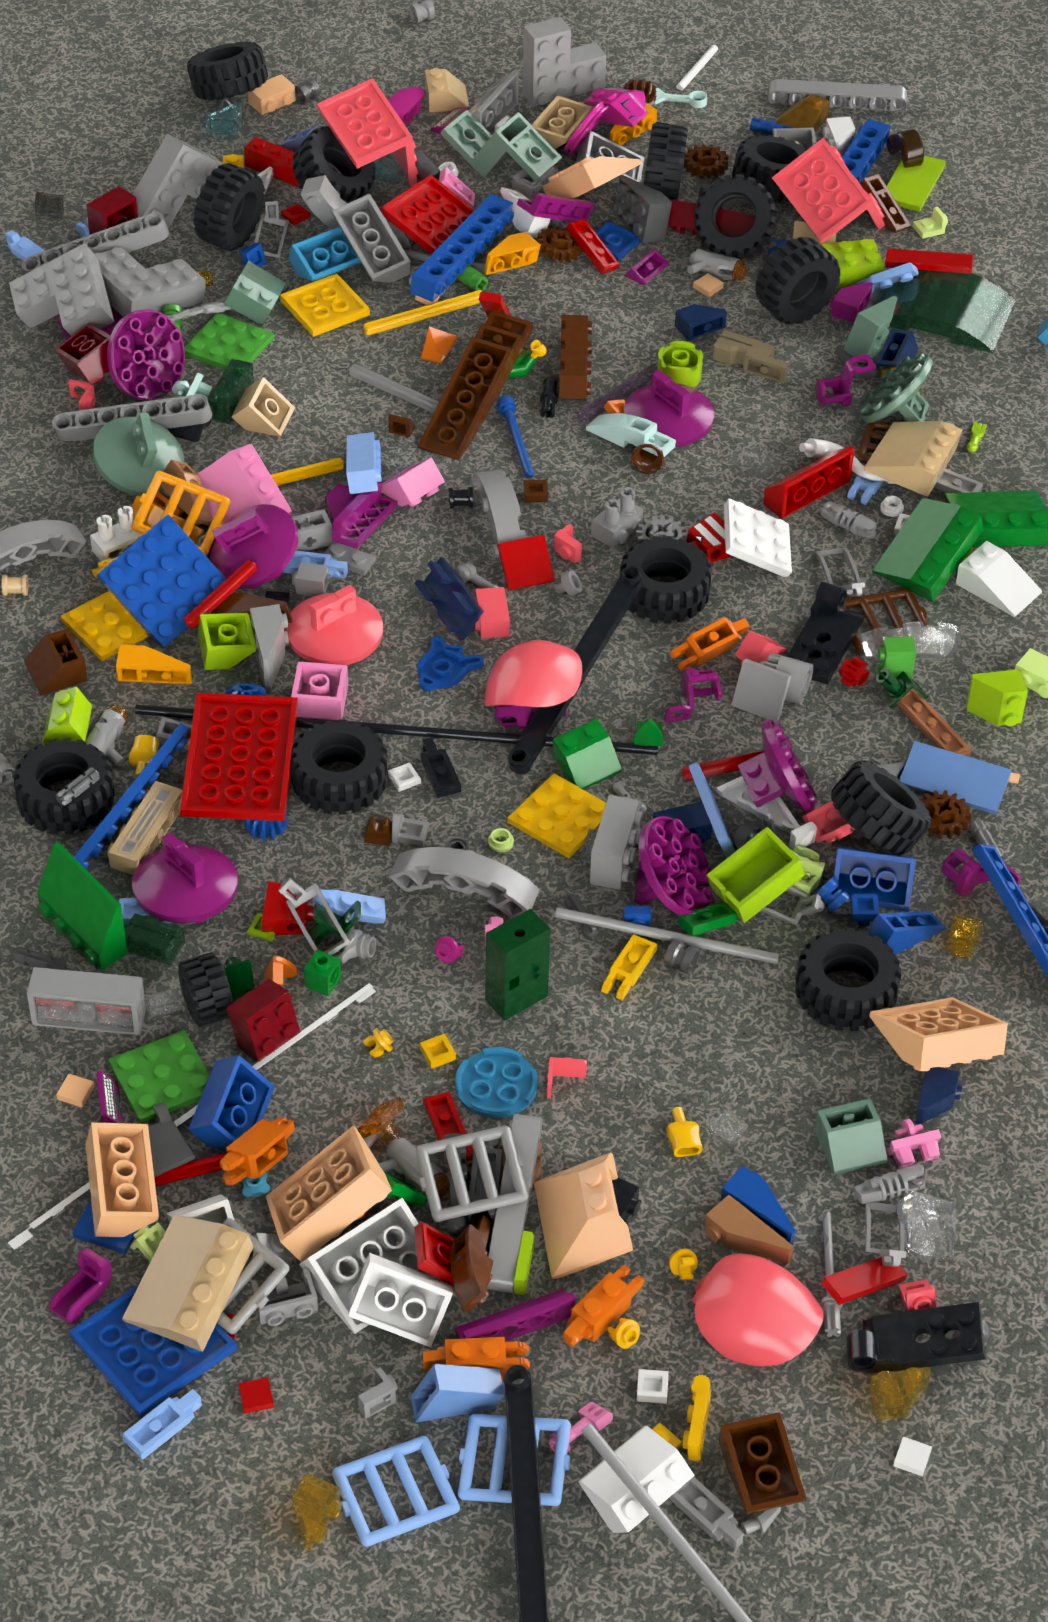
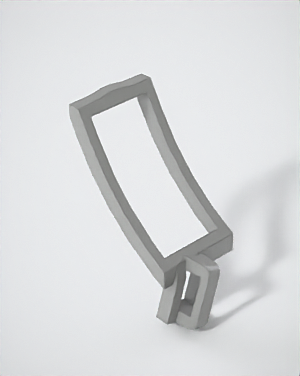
(269, 208)
(856, 586)
(303, 896)
(801, 908)
(889, 1257)

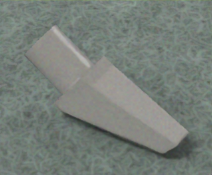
(760, 1520)

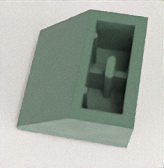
(851, 1136)

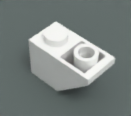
(839, 132)

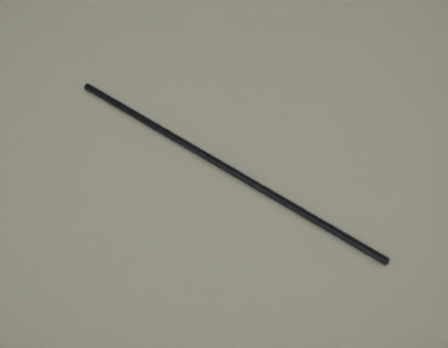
(404, 730)

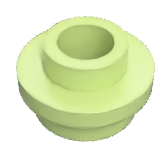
(500, 835)

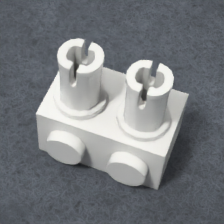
(116, 538)

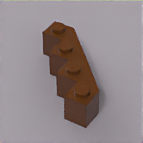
(573, 357)

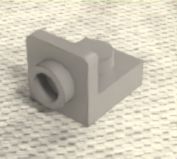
(378, 1397)

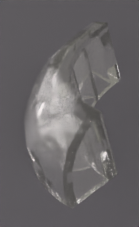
(930, 641)

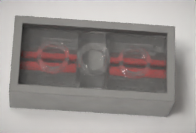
(86, 1001)

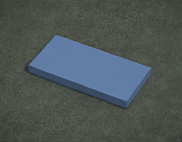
(970, 778)
(712, 810)

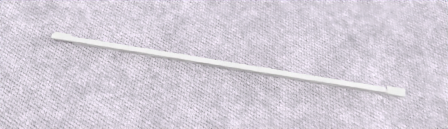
(359, 996)

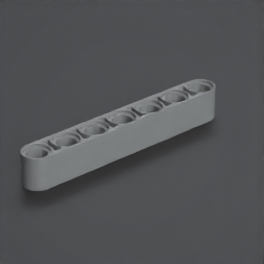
(839, 94)
(128, 235)
(164, 408)
(511, 1219)

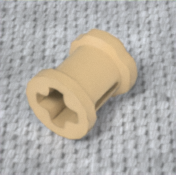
(15, 585)

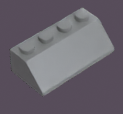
(497, 101)
(373, 240)

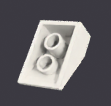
(997, 579)

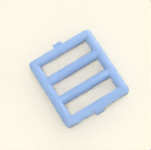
(494, 1493)
(395, 1527)

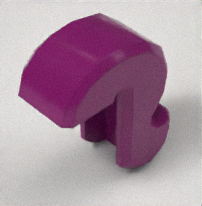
(83, 1287)

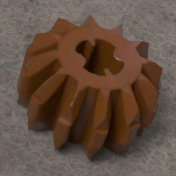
(642, 85)

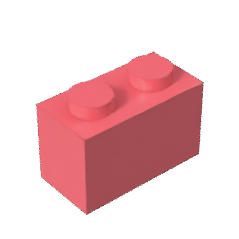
(495, 618)

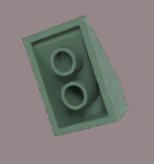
(255, 293)
(870, 329)

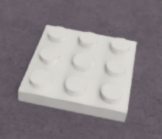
(757, 538)

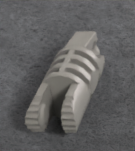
(850, 520)
(890, 1185)

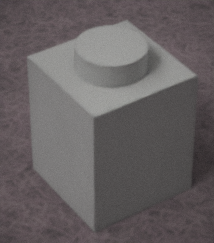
(311, 579)

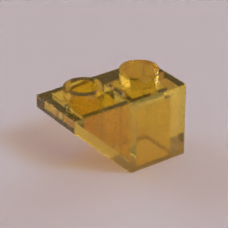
(965, 935)
(897, 1392)
(313, 1507)

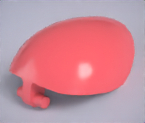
(534, 675)
(755, 1311)

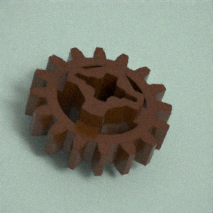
(706, 161)
(558, 244)
(947, 814)

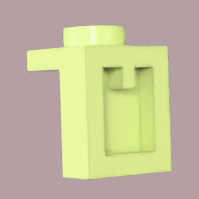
(931, 226)
(148, 1240)

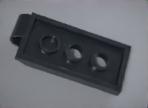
(828, 622)
(890, 1342)

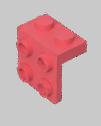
(829, 823)

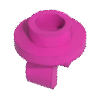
(448, 949)

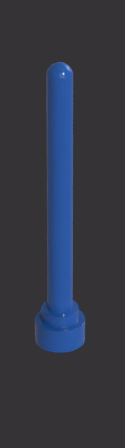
(506, 407)

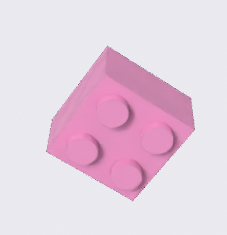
(320, 690)

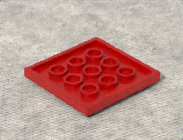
(427, 213)

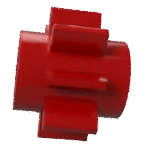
(854, 672)

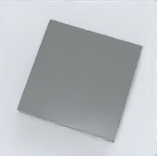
(761, 690)

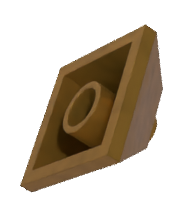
(806, 113)

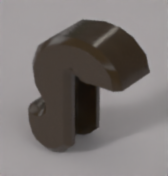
(910, 145)

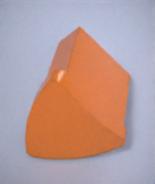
(280, 968)

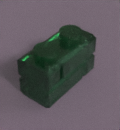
(154, 938)

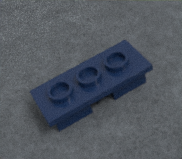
(451, 598)

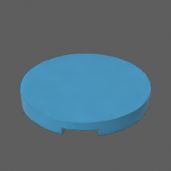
(496, 1082)

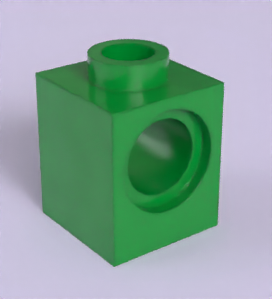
(322, 972)

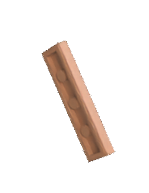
(932, 724)

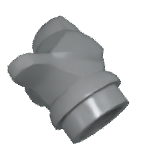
(360, 945)

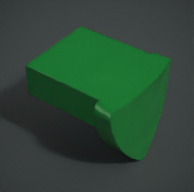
(648, 733)

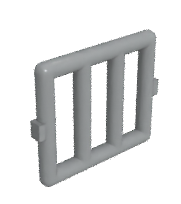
(465, 1206)
(259, 1298)

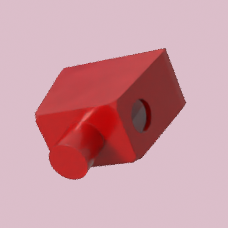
(278, 916)

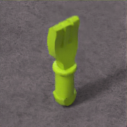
(977, 431)

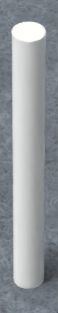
(697, 67)

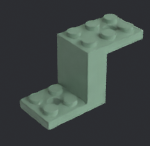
(513, 139)

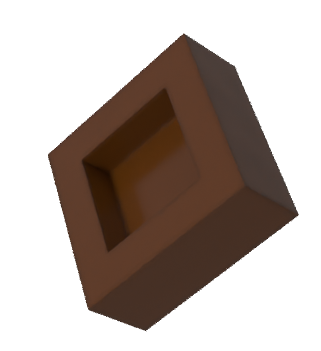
(535, 491)

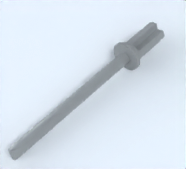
(831, 1309)

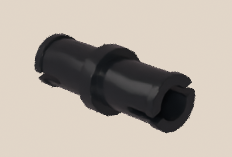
(549, 397)

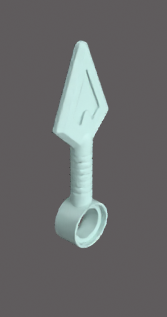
(662, 96)

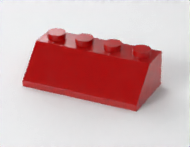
(263, 154)
(810, 483)

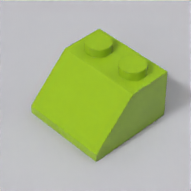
(225, 639)
(998, 696)
(67, 716)

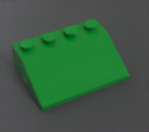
(1007, 516)
(930, 547)
(82, 909)

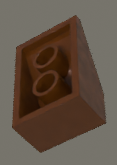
(761, 1463)

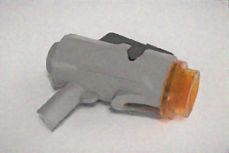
(717, 265)
(107, 729)
(404, 1160)

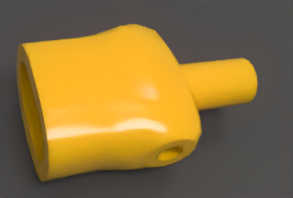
(143, 751)
(683, 1135)

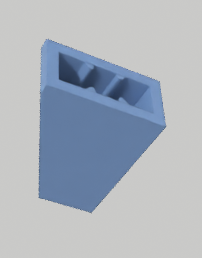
(456, 1391)

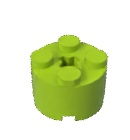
(681, 363)

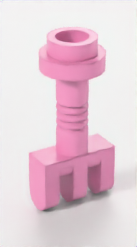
(589, 1413)

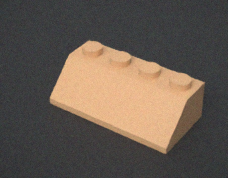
(121, 1178)

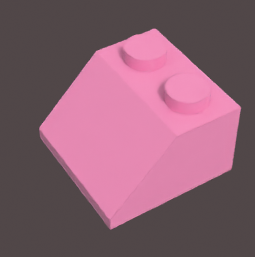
(413, 483)

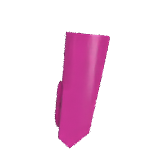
(407, 103)

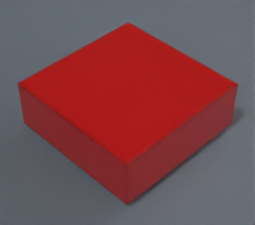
(295, 214)
(256, 1395)

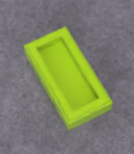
(524, 1263)

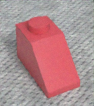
(758, 648)

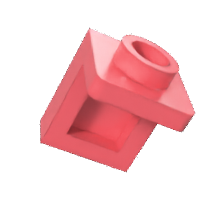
(566, 545)
(918, 1295)

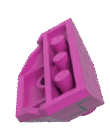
(625, 105)

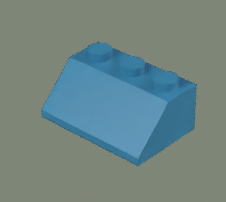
(322, 255)

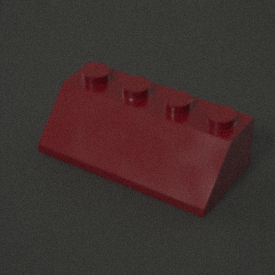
(729, 222)

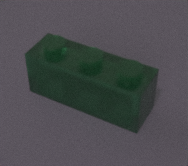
(230, 389)

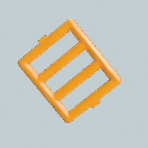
(181, 485)

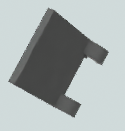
(166, 1143)

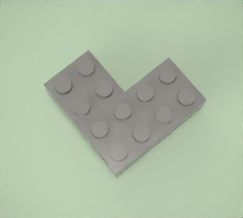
(554, 67)
(171, 176)
(67, 287)
(136, 288)

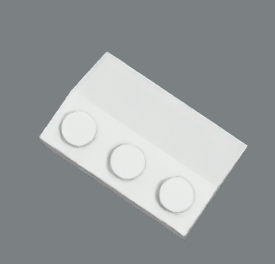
(400, 1300)
(655, 1466)

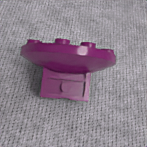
(145, 354)
(676, 409)
(256, 534)
(777, 771)
(672, 867)
(184, 882)

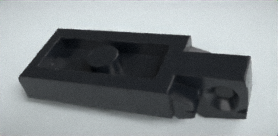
(439, 769)

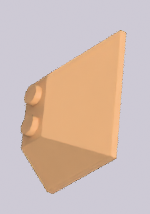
(581, 1217)

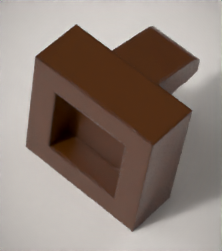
(378, 831)

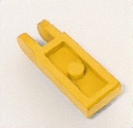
(629, 965)
(697, 1416)

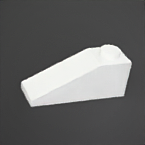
(522, 219)

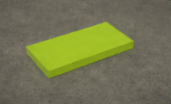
(914, 184)

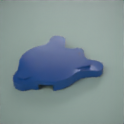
(445, 665)

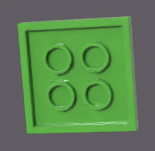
(227, 339)
(159, 1073)

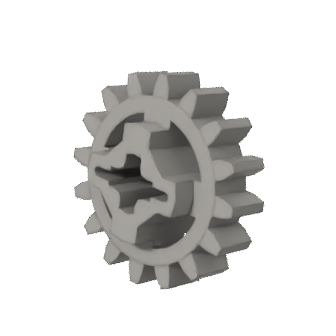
(660, 527)

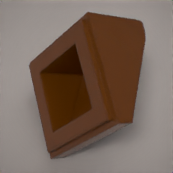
(400, 425)

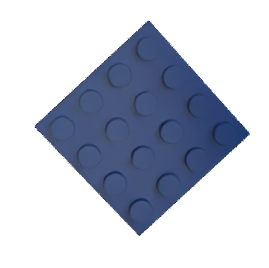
(161, 580)
(142, 1363)

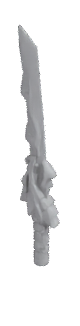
(206, 307)

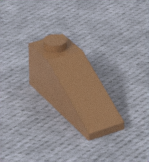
(743, 1231)

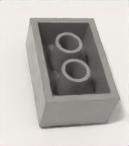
(615, 842)

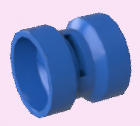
(832, 895)

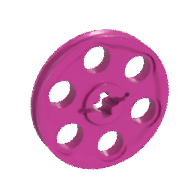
(589, 124)

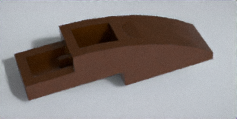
(470, 1264)

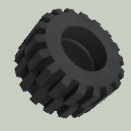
(205, 988)

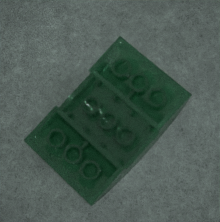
(951, 306)

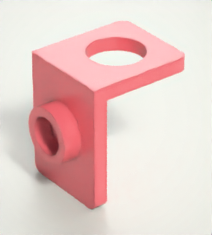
(88, 399)
(565, 1067)

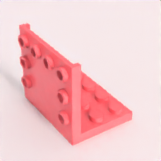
(369, 127)
(826, 191)

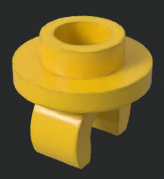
(381, 1039)
(683, 1263)
(626, 1333)

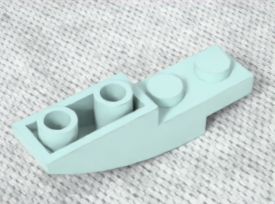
(630, 429)

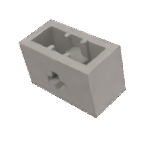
(313, 530)

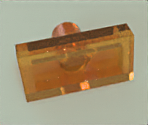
(382, 1121)

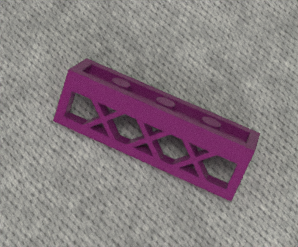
(557, 207)
(356, 515)
(521, 1318)

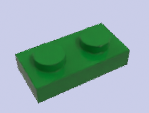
(707, 919)

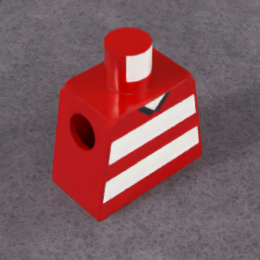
(709, 537)

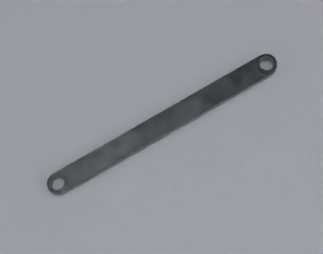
(589, 650)
(526, 1497)

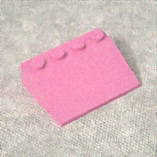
(243, 480)

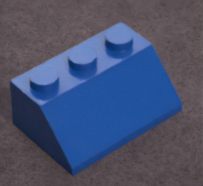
(876, 873)
(230, 1102)

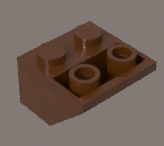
(56, 662)

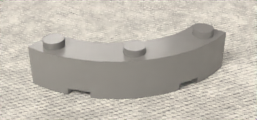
(323, 198)
(500, 504)
(37, 537)
(465, 873)

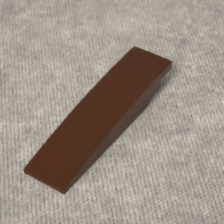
(475, 384)

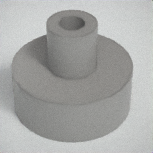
(570, 583)

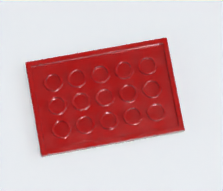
(239, 757)

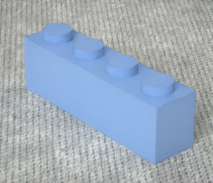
(363, 463)

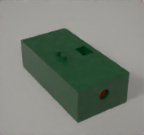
(517, 964)

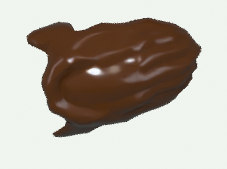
(646, 461)

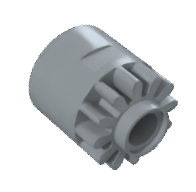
(800, 678)

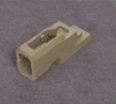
(752, 354)

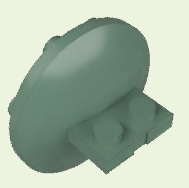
(899, 392)
(132, 451)

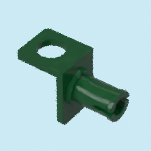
(897, 687)
(325, 923)
(239, 977)

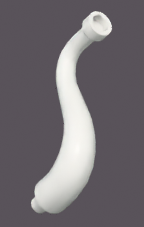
(818, 448)

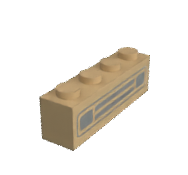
(145, 828)

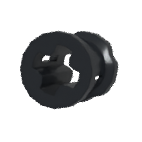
(460, 497)

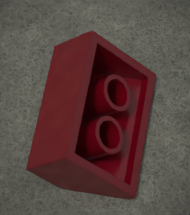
(86, 353)

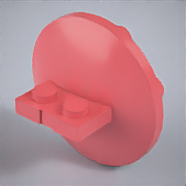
(335, 628)

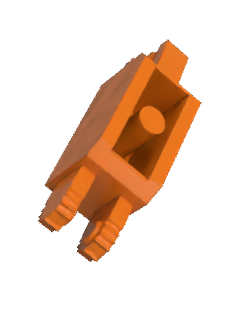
(710, 642)
(256, 1150)
(601, 1306)
(478, 1352)

